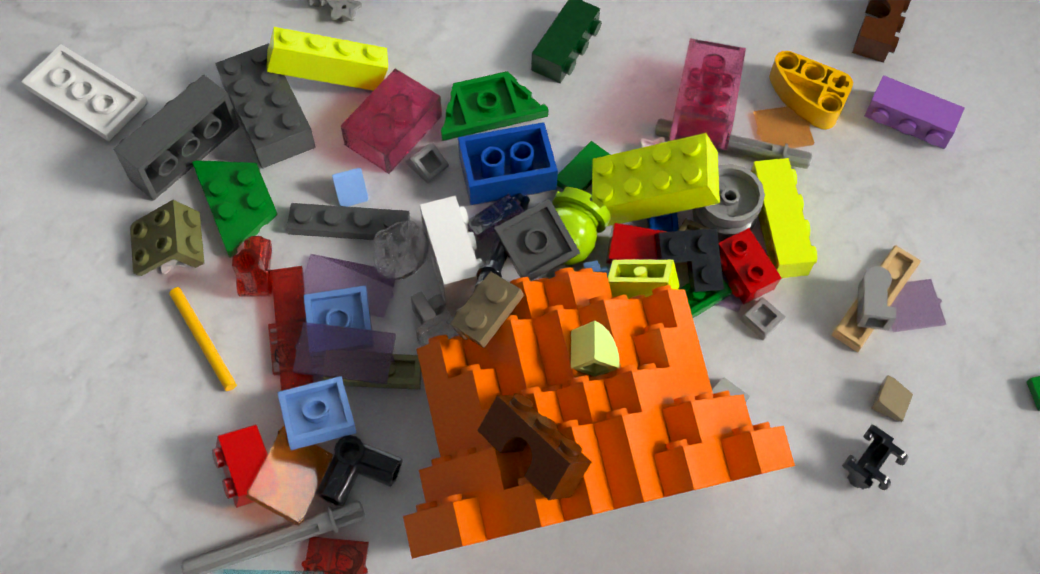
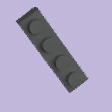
(341, 221)

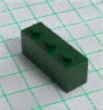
(566, 40)

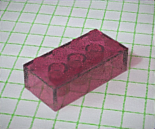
(708, 92)

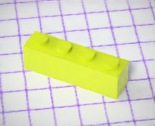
(326, 59)
(783, 220)

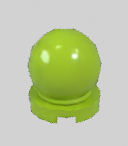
(581, 219)

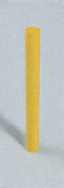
(203, 339)

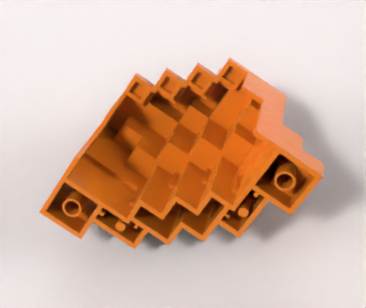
(643, 426)

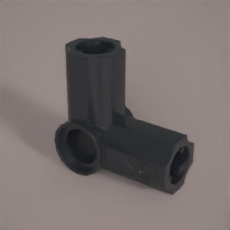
(343, 473)

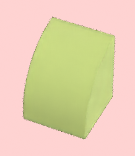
(593, 350)

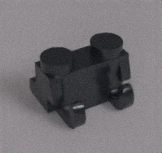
(872, 460)

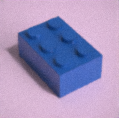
(507, 163)

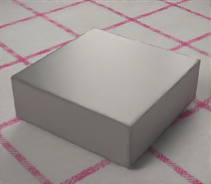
(762, 318)

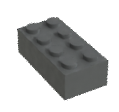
(265, 107)
(177, 136)

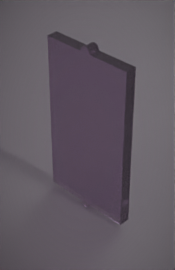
(333, 274)
(344, 353)

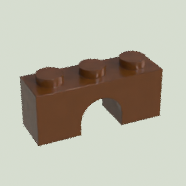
(877, 34)
(556, 460)

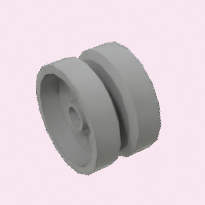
(739, 204)

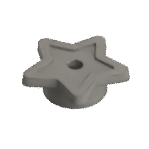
(343, 14)

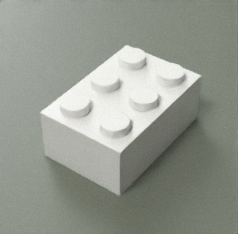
(451, 250)

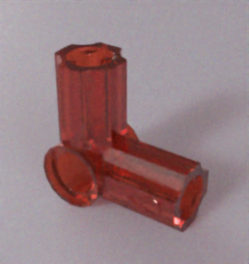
(253, 268)

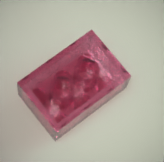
(391, 120)

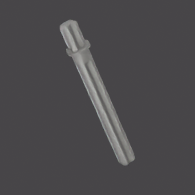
(752, 147)
(274, 539)

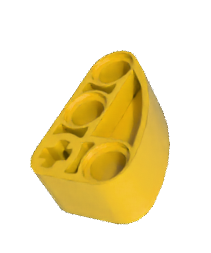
(810, 88)

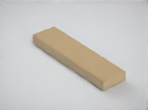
(901, 267)

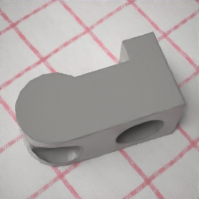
(872, 300)

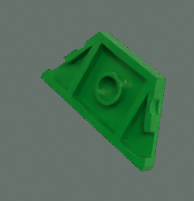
(488, 105)
(235, 199)

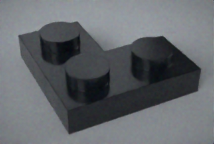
(700, 252)

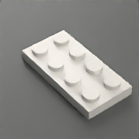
(84, 92)

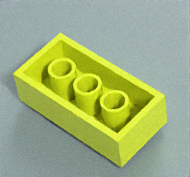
(657, 179)

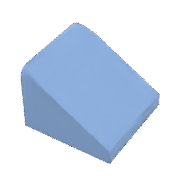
(350, 187)

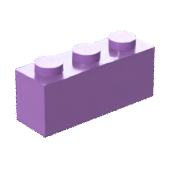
(914, 112)

